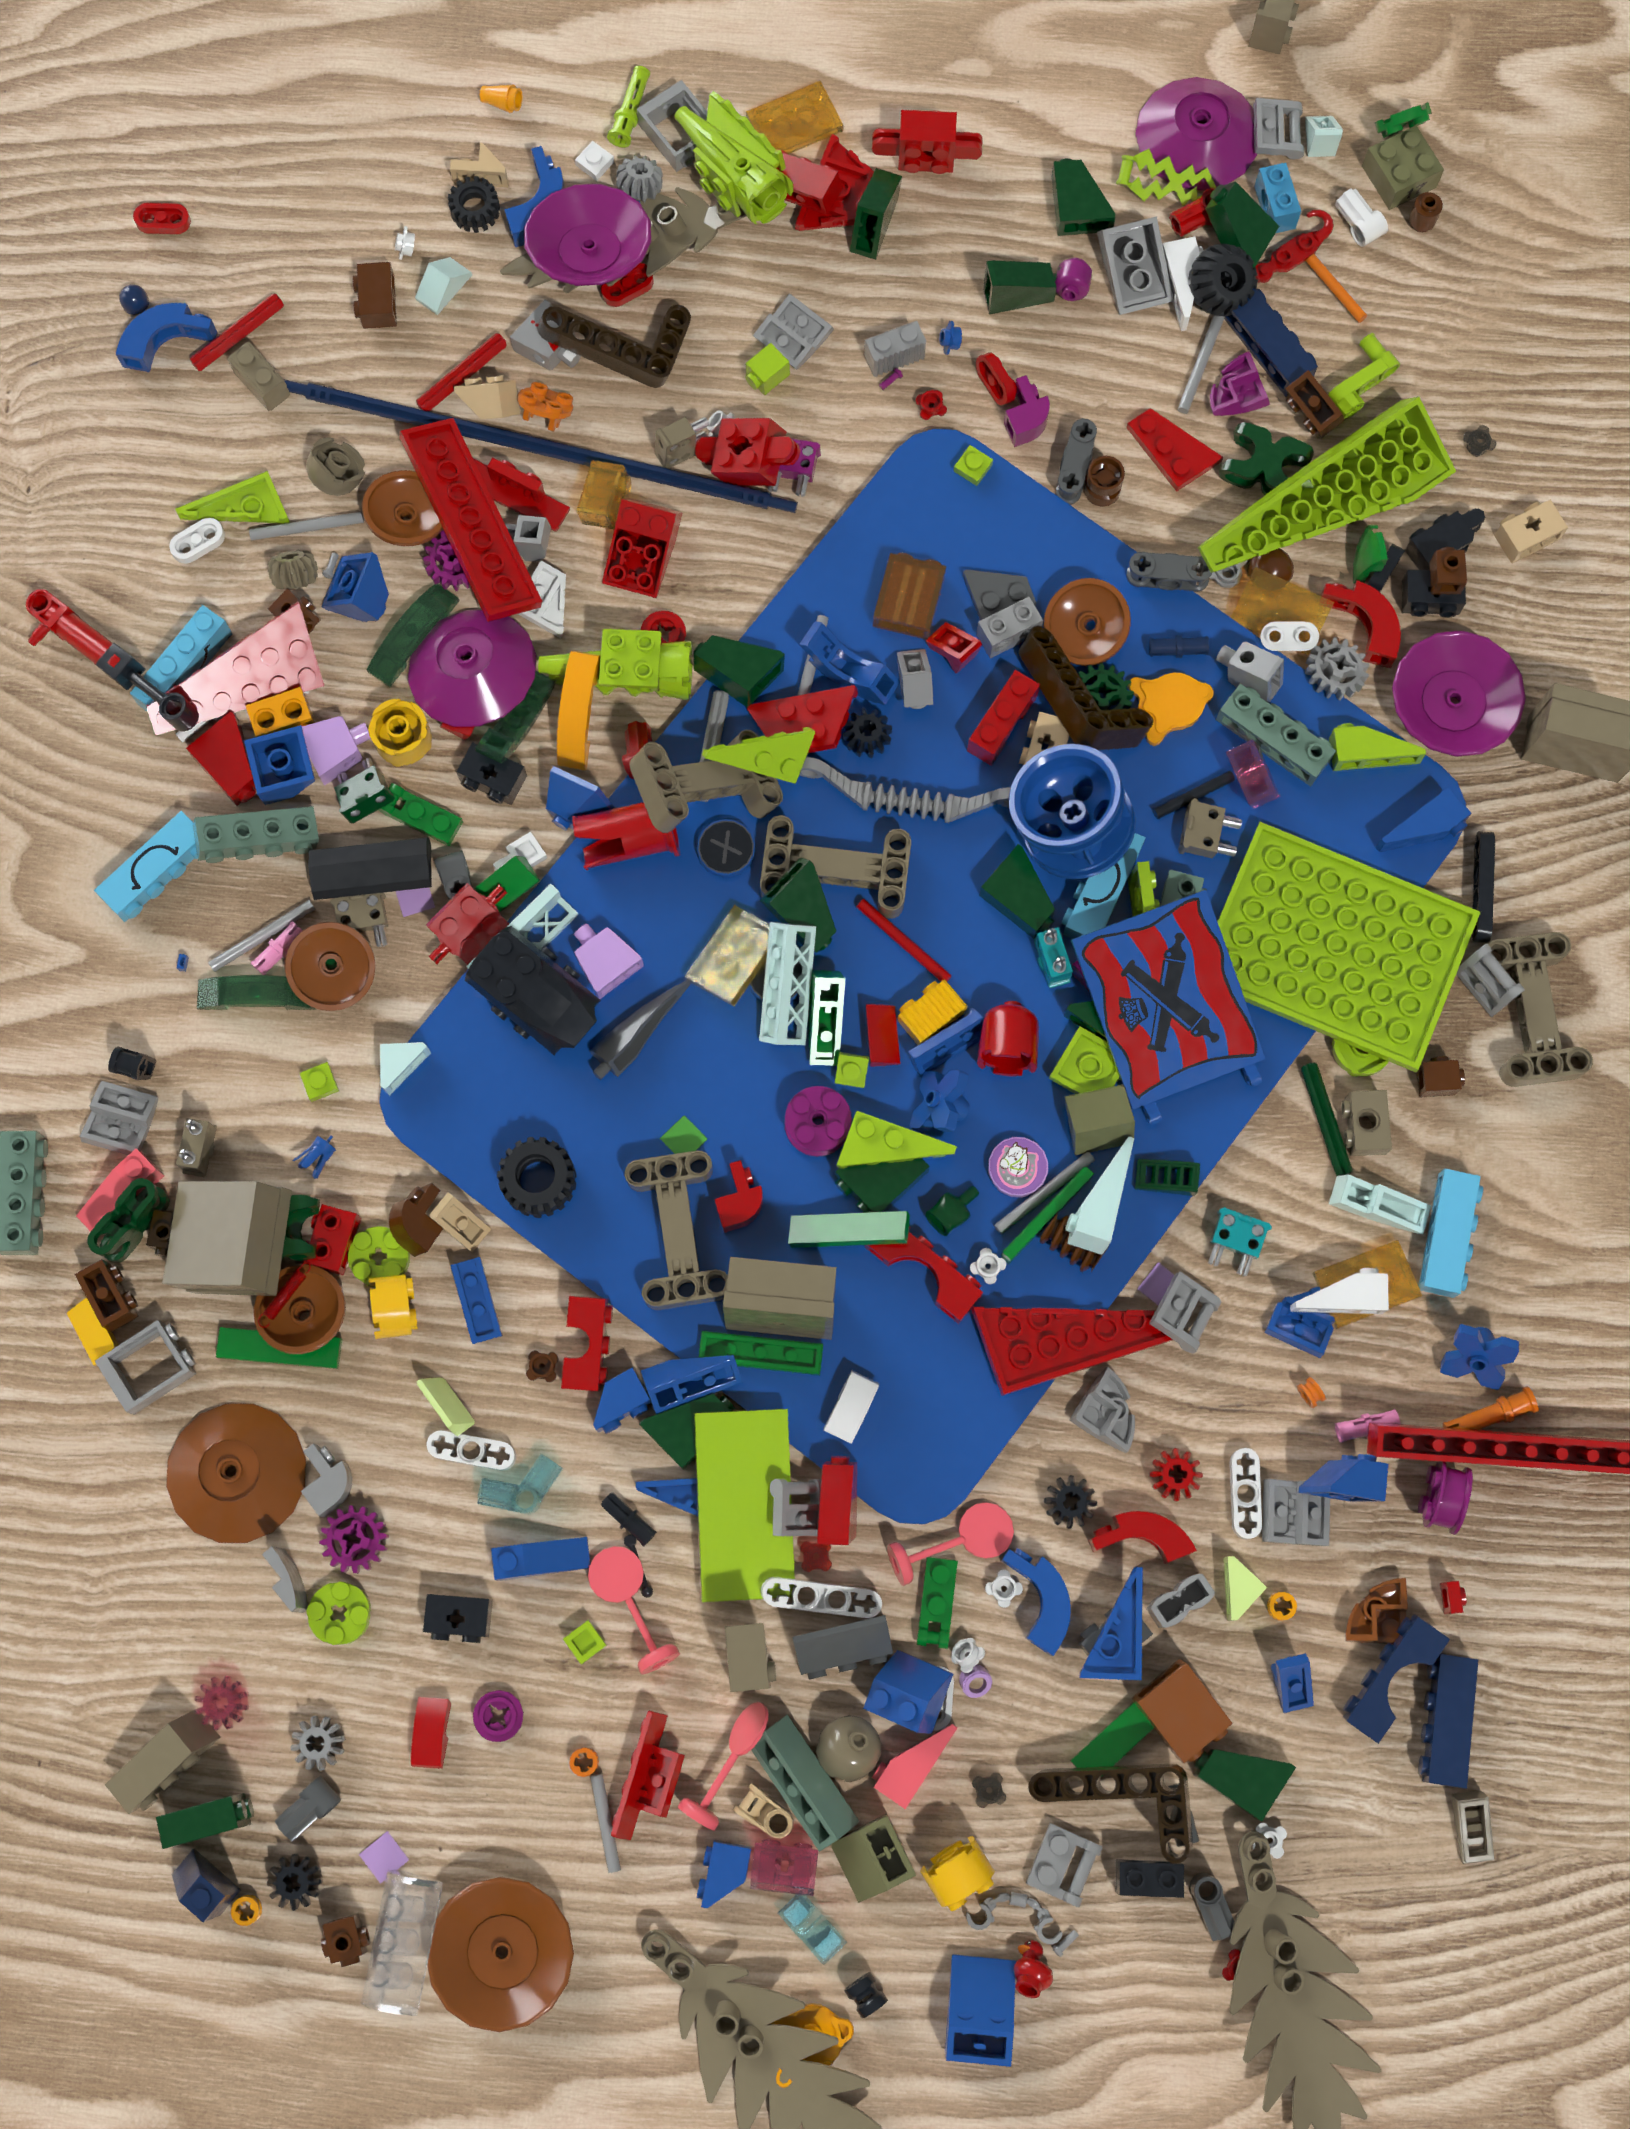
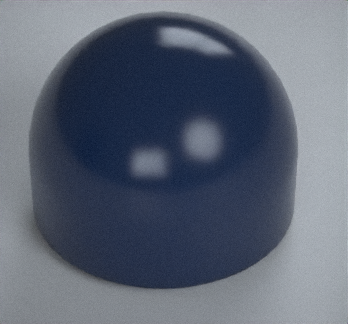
(133, 299)

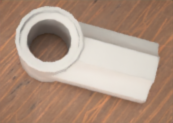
(1364, 223)

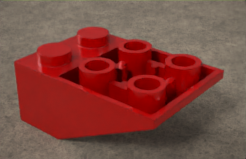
(641, 547)

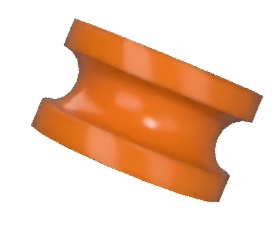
(1311, 1392)
(591, 1754)

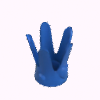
(318, 1148)

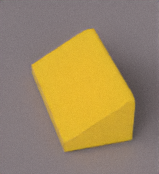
(93, 1336)

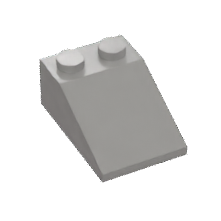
(1136, 265)

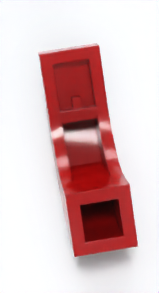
(1376, 616)

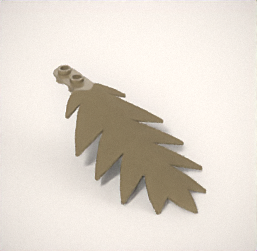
(672, 232)
(1278, 1958)
(736, 2023)

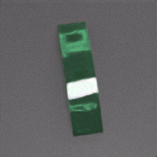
(410, 632)
(514, 727)
(247, 991)

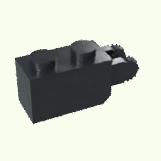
(1447, 531)

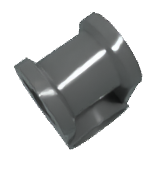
(453, 872)

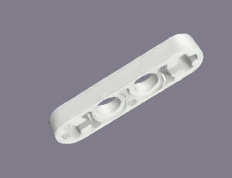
(820, 1601)

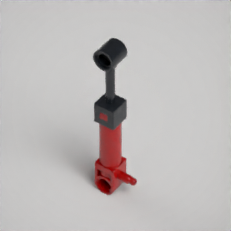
(107, 656)

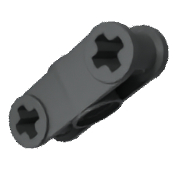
(1076, 460)
(1168, 571)

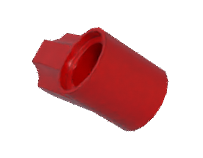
(1192, 215)
(636, 737)

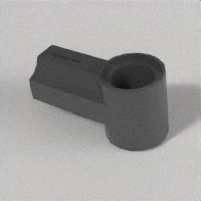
(313, 1803)
(1213, 1908)

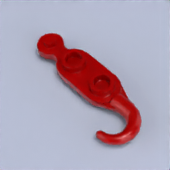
(1296, 250)

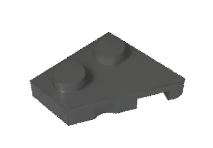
(995, 591)

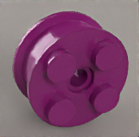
(822, 1104)
(1446, 1497)

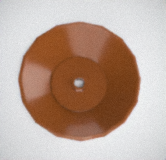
(266, 1478)
(479, 1983)

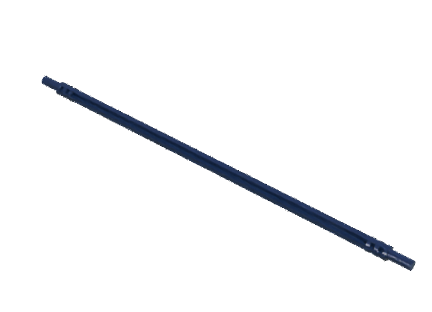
(542, 446)

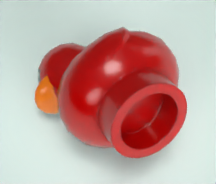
(1030, 1972)

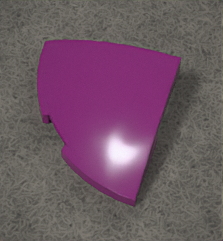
(1239, 388)

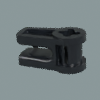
(131, 1064)

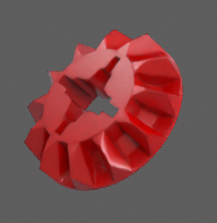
(667, 621)

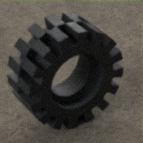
(471, 190)

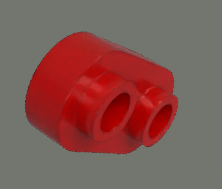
(164, 216)
(628, 287)
(995, 378)

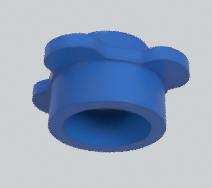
(950, 338)

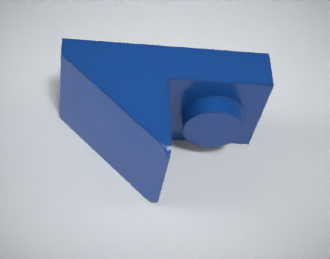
(1293, 1682)

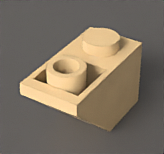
(490, 398)

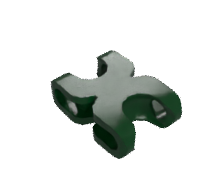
(1265, 459)
(300, 1209)
(127, 1221)

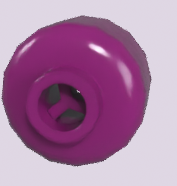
(1073, 279)

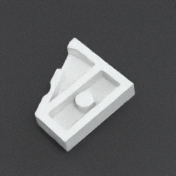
(551, 588)

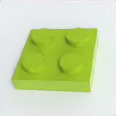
(1141, 888)
(1086, 1064)

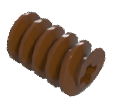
(1057, 1233)

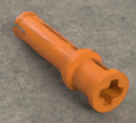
(1504, 1409)

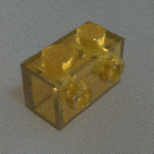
(602, 494)

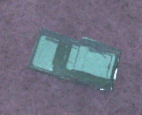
(812, 1928)

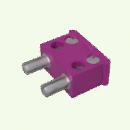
(808, 458)

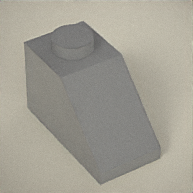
(915, 678)

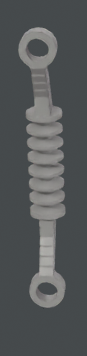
(863, 795)

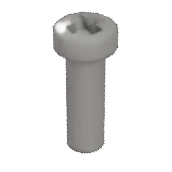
(328, 573)
(1065, 1943)

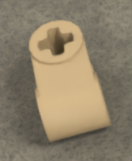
(763, 1811)

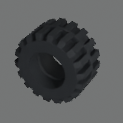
(526, 1154)

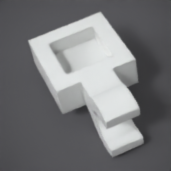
(525, 846)

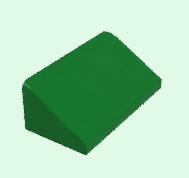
(514, 877)

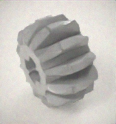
(639, 178)
(318, 1755)

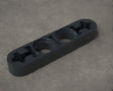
(1483, 885)

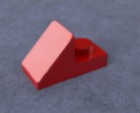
(954, 645)

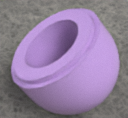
(977, 1672)

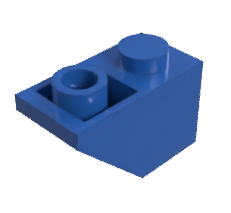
(620, 1398)
(726, 1871)

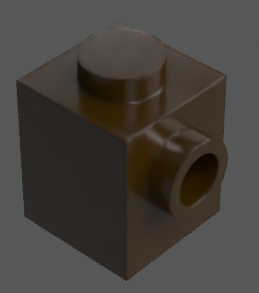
(160, 1232)

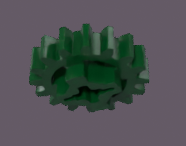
(1113, 692)

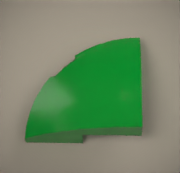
(1369, 554)

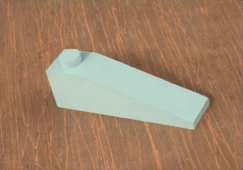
(1095, 1219)

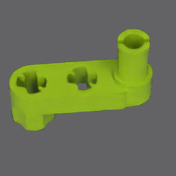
(1347, 393)

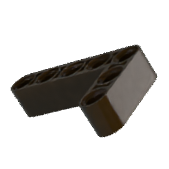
(619, 345)
(1073, 701)
(1126, 1790)

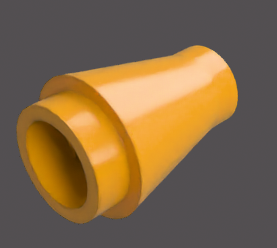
(502, 96)

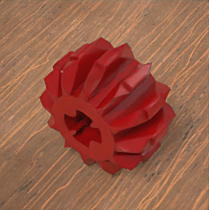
(1169, 1482)

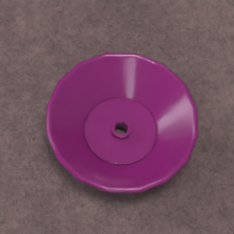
(1172, 129)
(587, 234)
(1475, 674)
(476, 688)

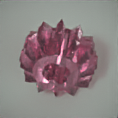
(219, 1715)

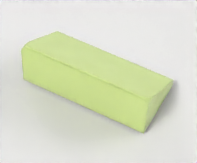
(446, 1404)

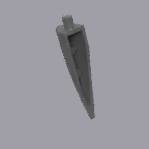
(628, 1038)

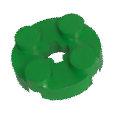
(1412, 116)

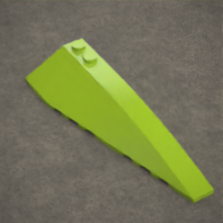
(1364, 474)

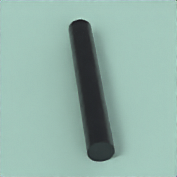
(1198, 792)

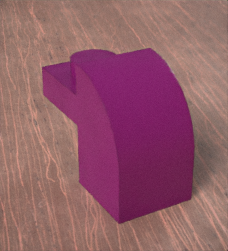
(1030, 417)

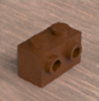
(375, 295)
(1315, 405)
(106, 1294)

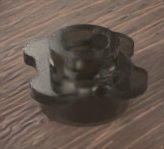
(1476, 448)
(984, 1798)

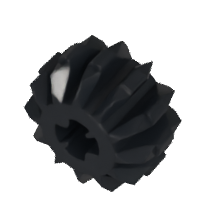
(878, 730)
(1080, 1506)
(306, 1879)

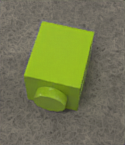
(767, 369)

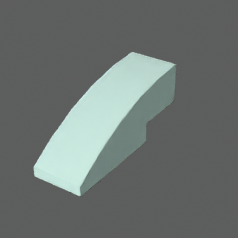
(1379, 1204)

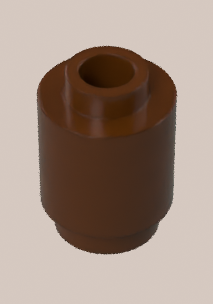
(1425, 211)

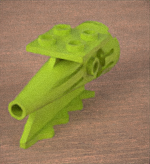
(736, 161)
(635, 663)

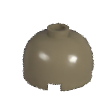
(335, 467)
(848, 1748)

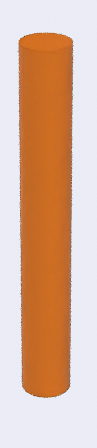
(1336, 288)

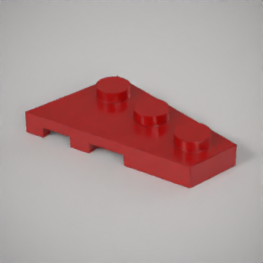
(1171, 449)

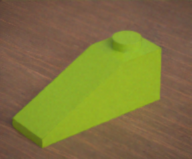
(1366, 748)

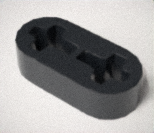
(1380, 578)

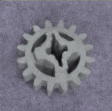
(1337, 668)

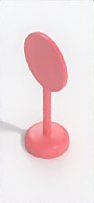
(982, 1530)
(616, 1577)
(743, 1738)

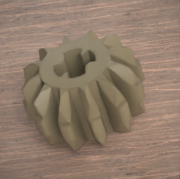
(292, 569)

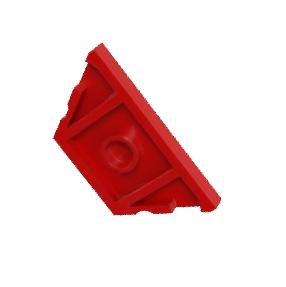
(854, 180)
(822, 711)

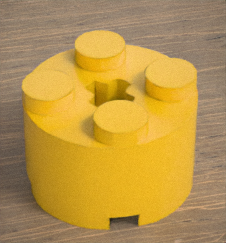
(404, 747)
(391, 1306)
(958, 1873)

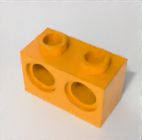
(279, 709)

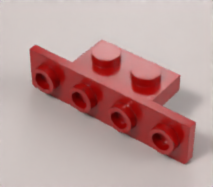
(521, 492)
(650, 1778)

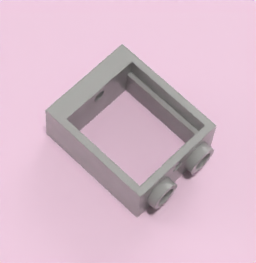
(661, 108)
(117, 1380)

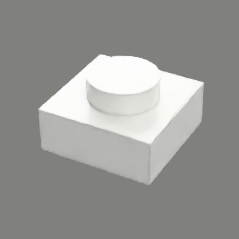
(594, 160)

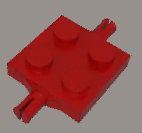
(467, 923)

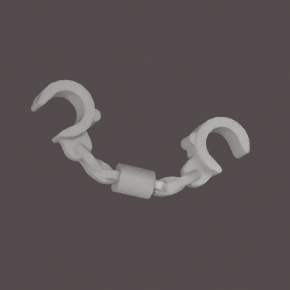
(1020, 1900)

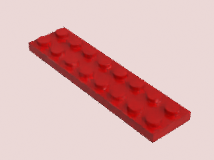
(470, 519)

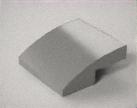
(794, 331)
(119, 1118)
(1294, 1516)
(291, 1586)

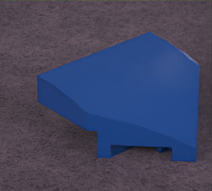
(1301, 1329)

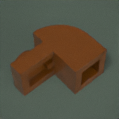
(411, 1225)

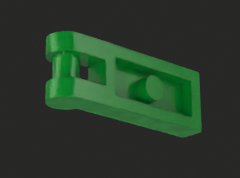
(422, 816)
(937, 1601)

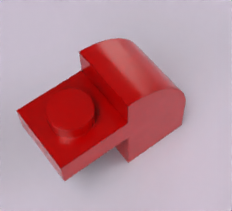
(741, 1207)

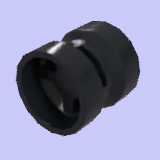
(860, 1989)

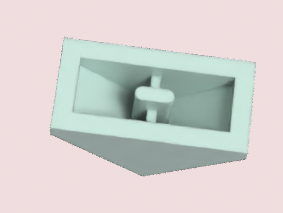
(1322, 135)
(441, 283)
(398, 1062)

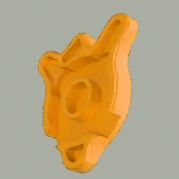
(1172, 701)
(820, 2019)

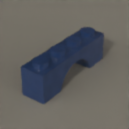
(1415, 1644)

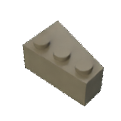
(1272, 26)
(748, 1658)
(161, 1761)

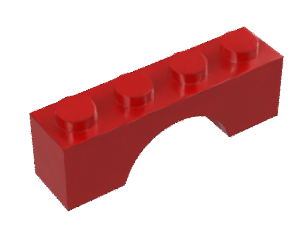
(955, 1292)

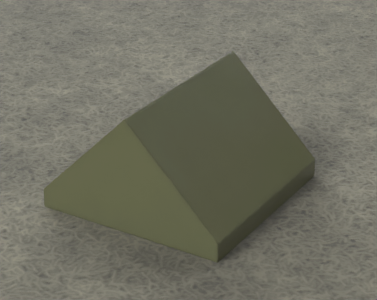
(1099, 1119)

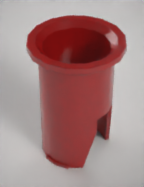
(623, 835)

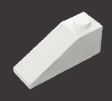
(1179, 259)
(1356, 1294)

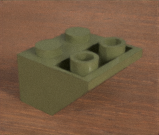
(873, 1859)

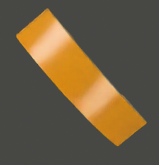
(575, 710)

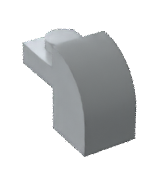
(530, 536)
(332, 1486)

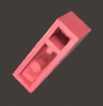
(134, 1166)
(908, 1770)

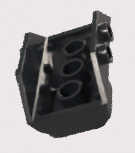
(533, 991)

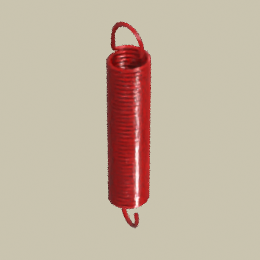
(284, 1294)

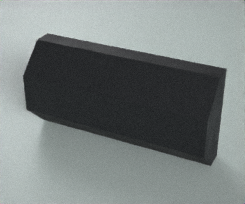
(370, 868)

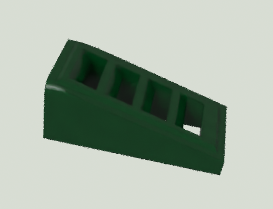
(1180, 1166)

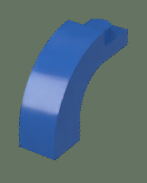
(550, 182)
(156, 327)
(845, 668)
(1054, 1600)

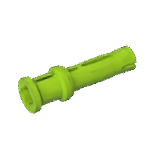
(639, 81)

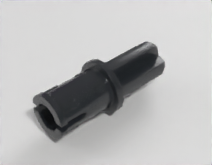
(628, 1519)

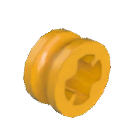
(1278, 1614)
(237, 1914)

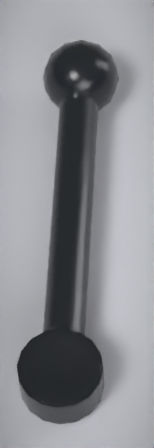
(630, 1541)

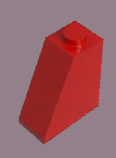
(225, 758)
(838, 1502)

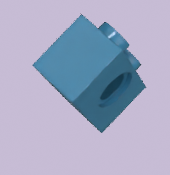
(1278, 196)

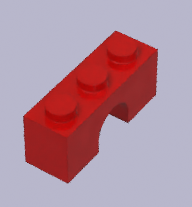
(1002, 716)
(588, 1370)

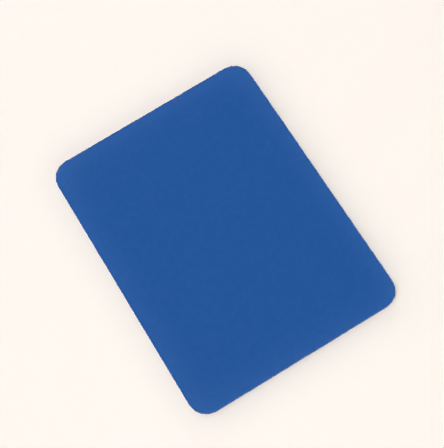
(487, 1086)

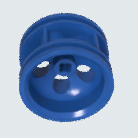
(1085, 844)

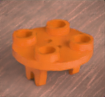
(545, 403)

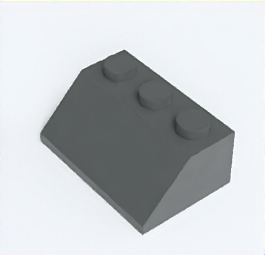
(843, 1647)

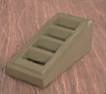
(1481, 1800)

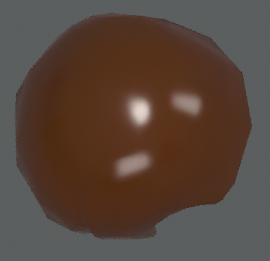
(1275, 562)

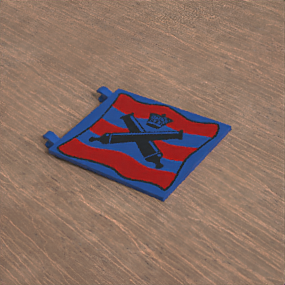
(1169, 1001)

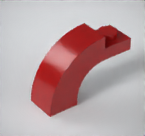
(1153, 1528)

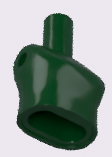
(951, 1211)

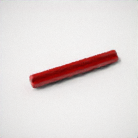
(236, 332)
(462, 371)

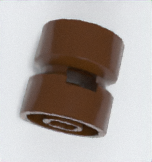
(1104, 481)

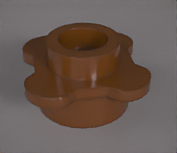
(534, 1371)

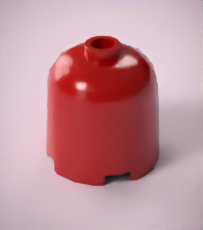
(1009, 1040)

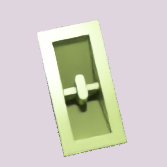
(1240, 1588)

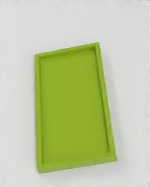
(734, 1470)

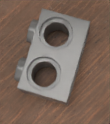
(1008, 627)

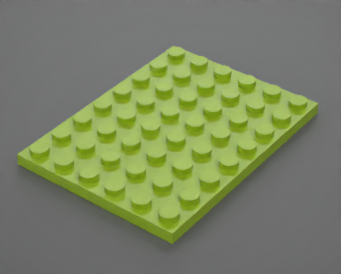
(1343, 945)

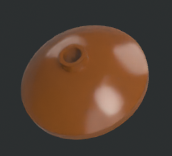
(399, 497)
(1085, 602)
(327, 987)
(319, 1296)

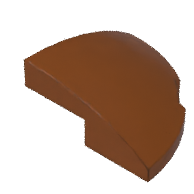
(1379, 1614)

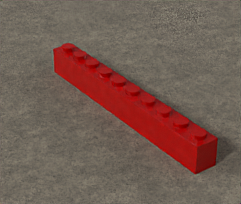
(1498, 1448)

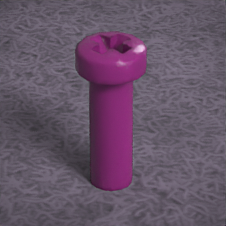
(897, 374)

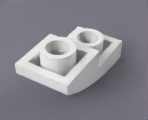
(851, 1406)

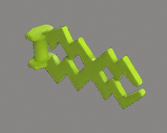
(1175, 180)

